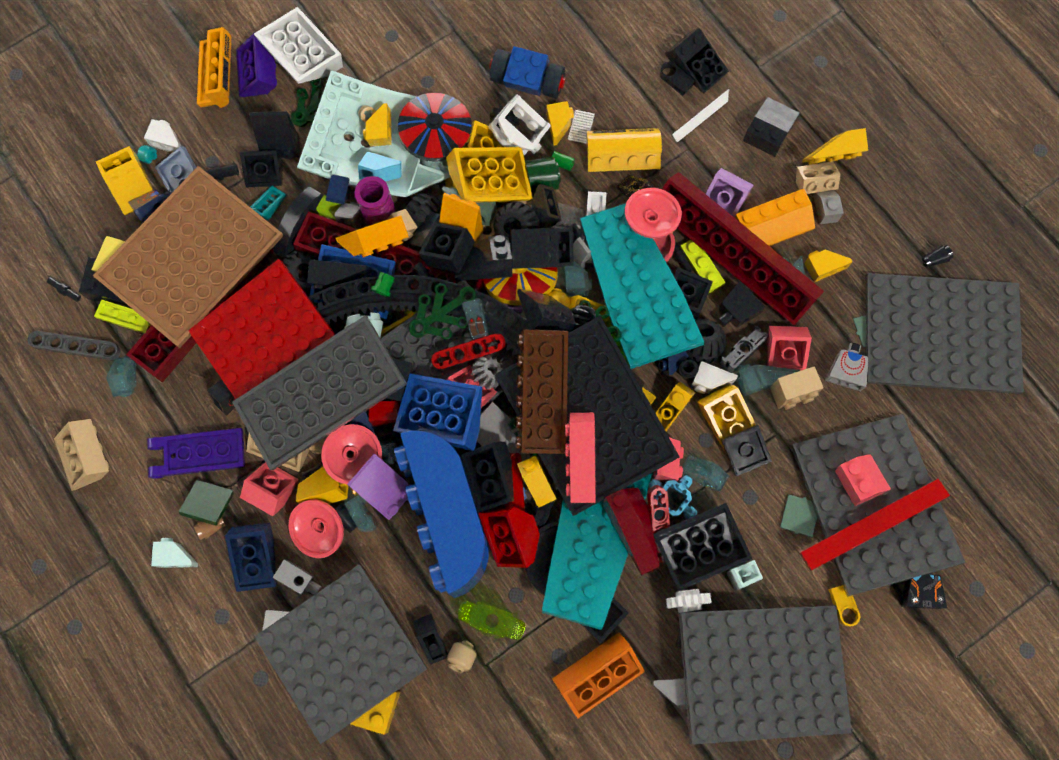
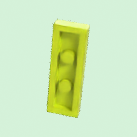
(702, 264)
(121, 316)

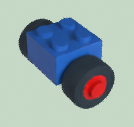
(527, 72)

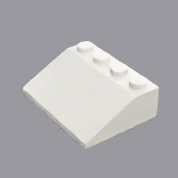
(300, 47)

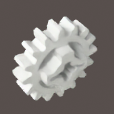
(688, 600)

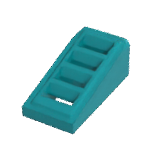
(258, 205)

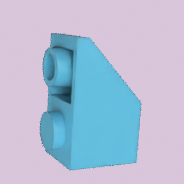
(379, 166)

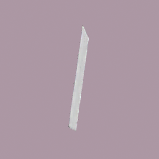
(701, 116)

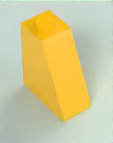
(536, 481)
(321, 487)

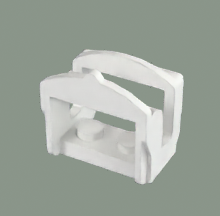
(510, 135)

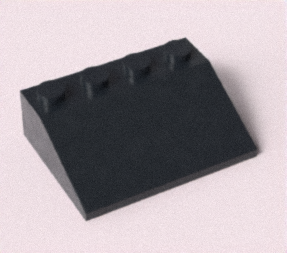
(701, 547)

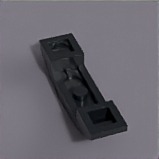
(293, 219)

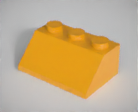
(374, 237)

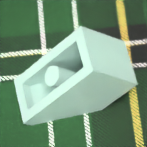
(171, 555)

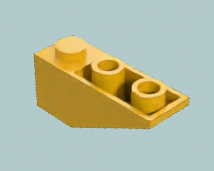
(674, 404)

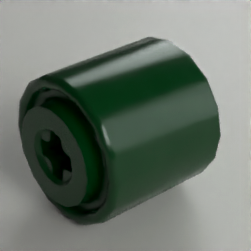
(544, 172)

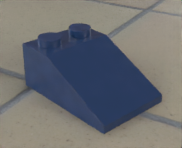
(252, 556)

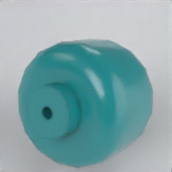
(147, 154)

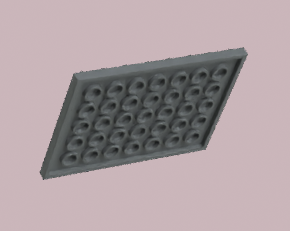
(943, 333)
(902, 552)
(763, 674)

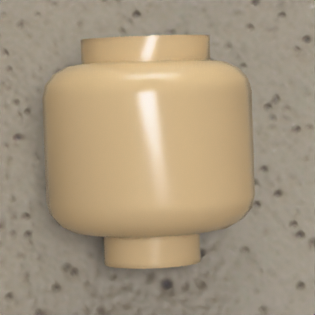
(461, 656)

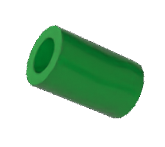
(563, 160)

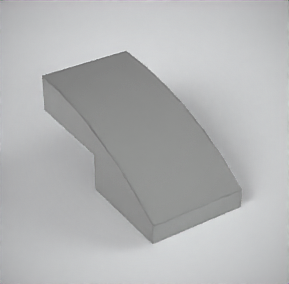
(581, 252)

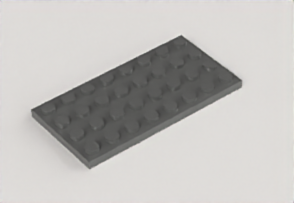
(319, 393)

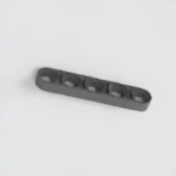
(65, 342)

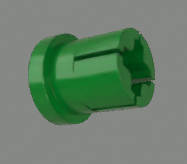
(383, 284)

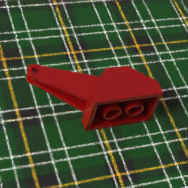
(510, 529)

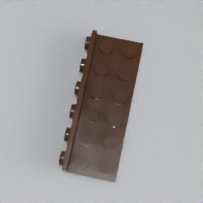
(542, 391)

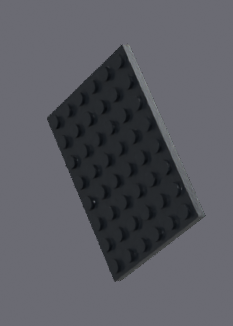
(627, 430)

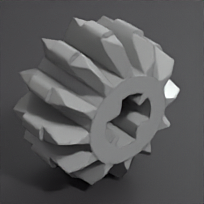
(485, 370)

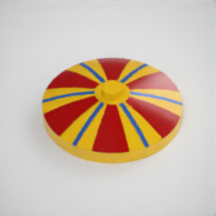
(530, 279)

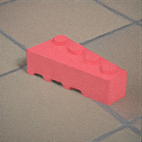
(582, 457)

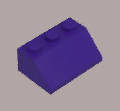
(255, 68)

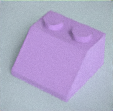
(729, 191)

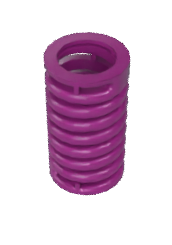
(374, 200)

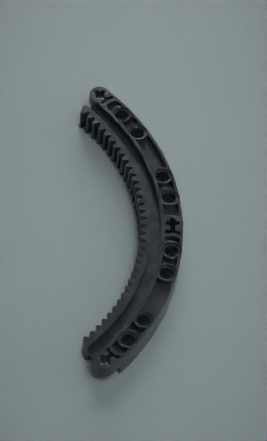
(406, 299)

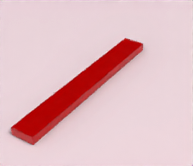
(874, 524)

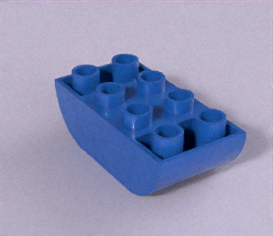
(449, 509)

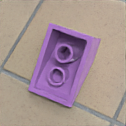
(380, 486)

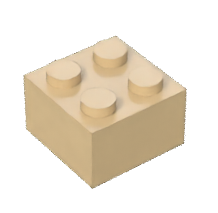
(796, 388)

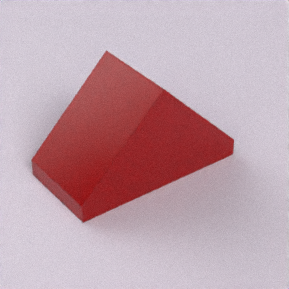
(384, 413)

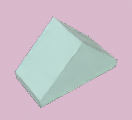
(744, 575)

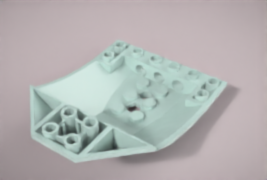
(337, 115)

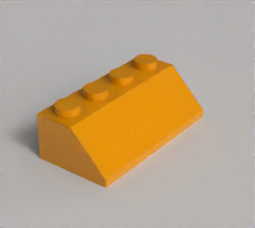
(780, 218)

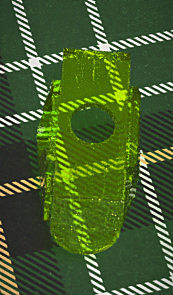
(477, 615)

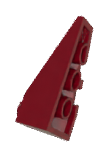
(633, 523)

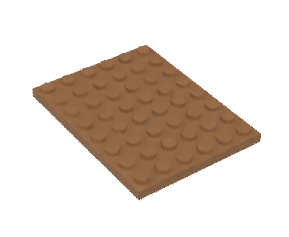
(188, 256)

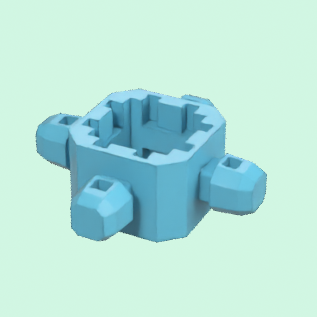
(685, 482)

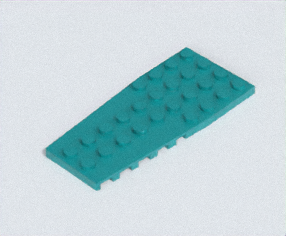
(639, 290)
(586, 564)

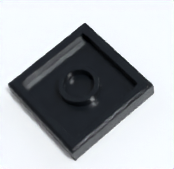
(746, 450)

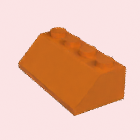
(598, 675)

